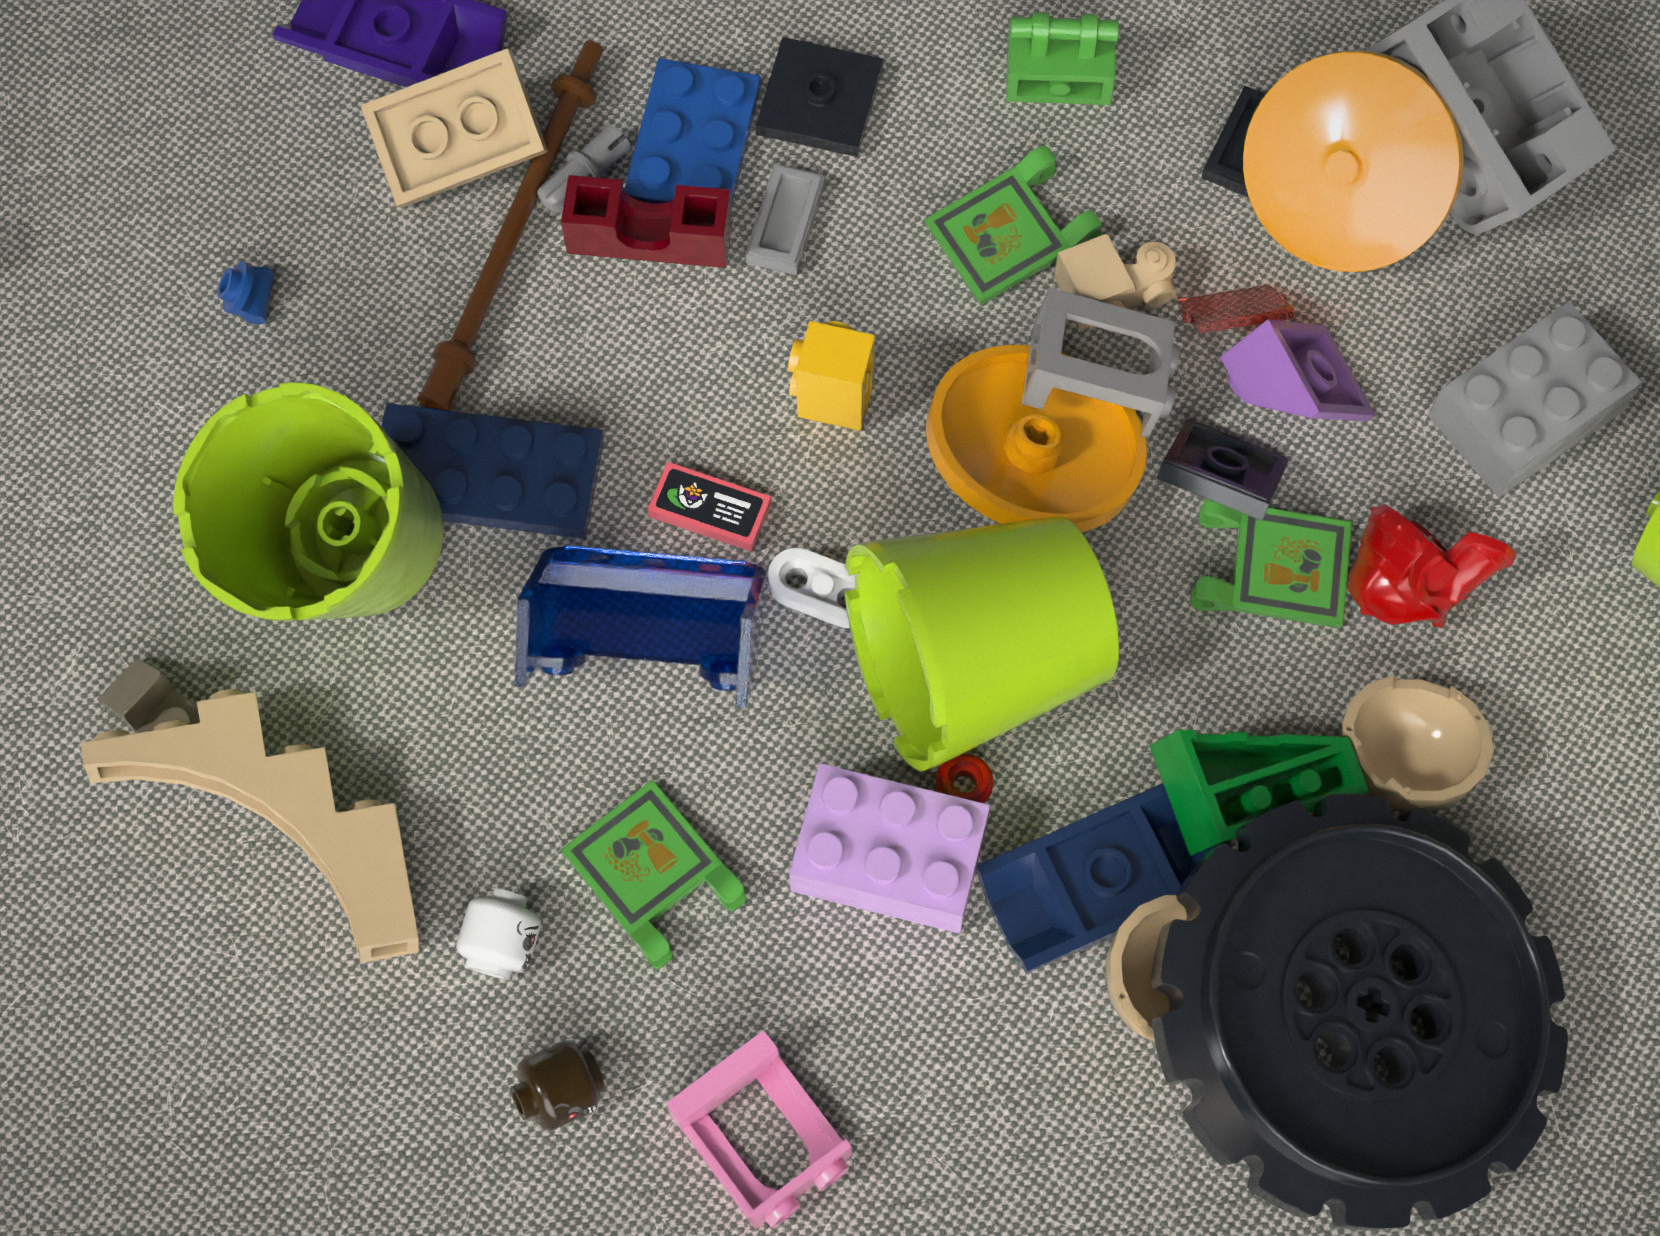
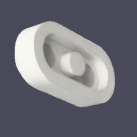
(825, 584)

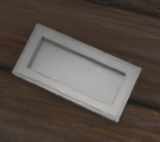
(785, 219)

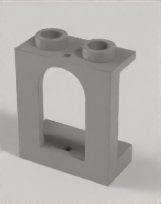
(1052, 369)

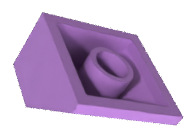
(1295, 372)

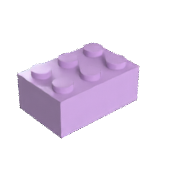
(889, 848)

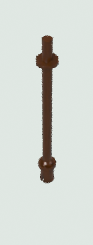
(455, 356)

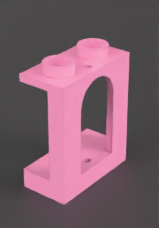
(759, 1061)

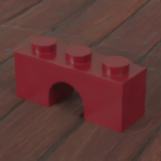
(611, 224)

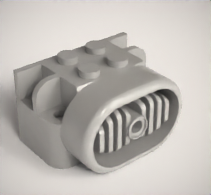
(1512, 100)

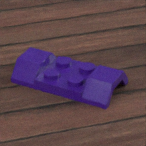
(396, 38)

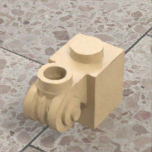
(1099, 274)

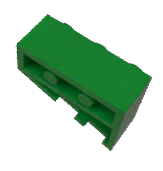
(1236, 777)

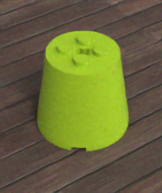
(273, 500)
(978, 630)

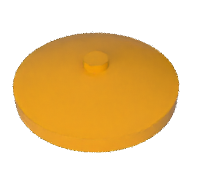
(1353, 160)
(1031, 462)

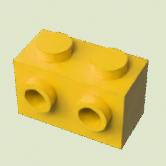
(833, 374)

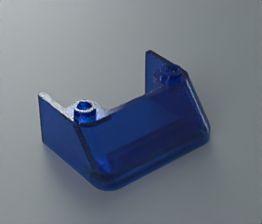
(641, 610)

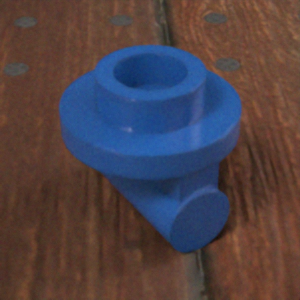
(246, 291)

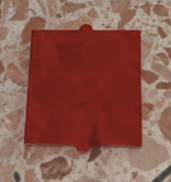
(1235, 308)

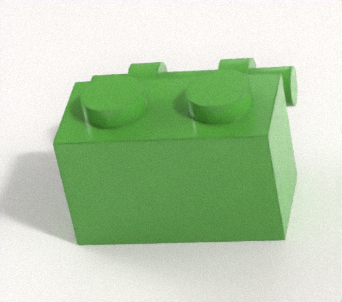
(1061, 59)

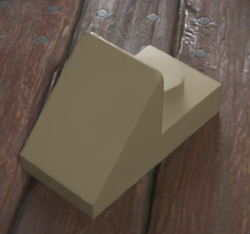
(146, 698)

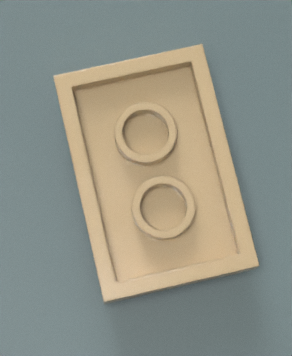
(454, 128)

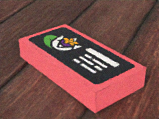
(709, 506)

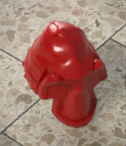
(1411, 576)

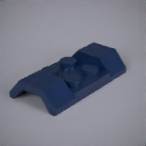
(1086, 878)

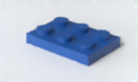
(692, 130)

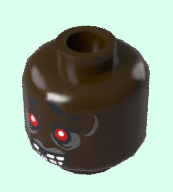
(557, 1085)

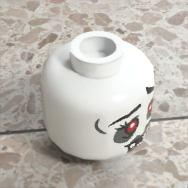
(498, 934)

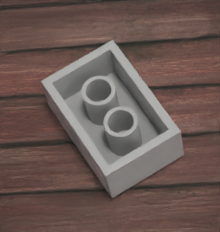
(1534, 399)

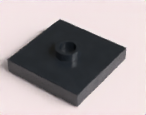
(819, 96)
(1223, 469)

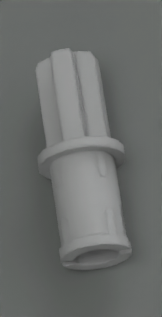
(589, 162)

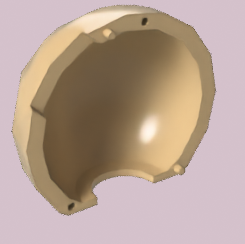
(1418, 742)
(1131, 964)

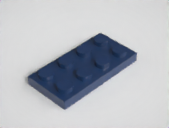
(502, 468)

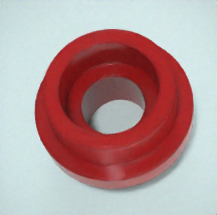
(968, 766)

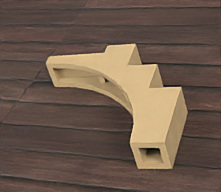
(293, 790)

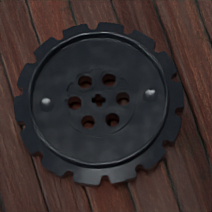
(1249, 1043)

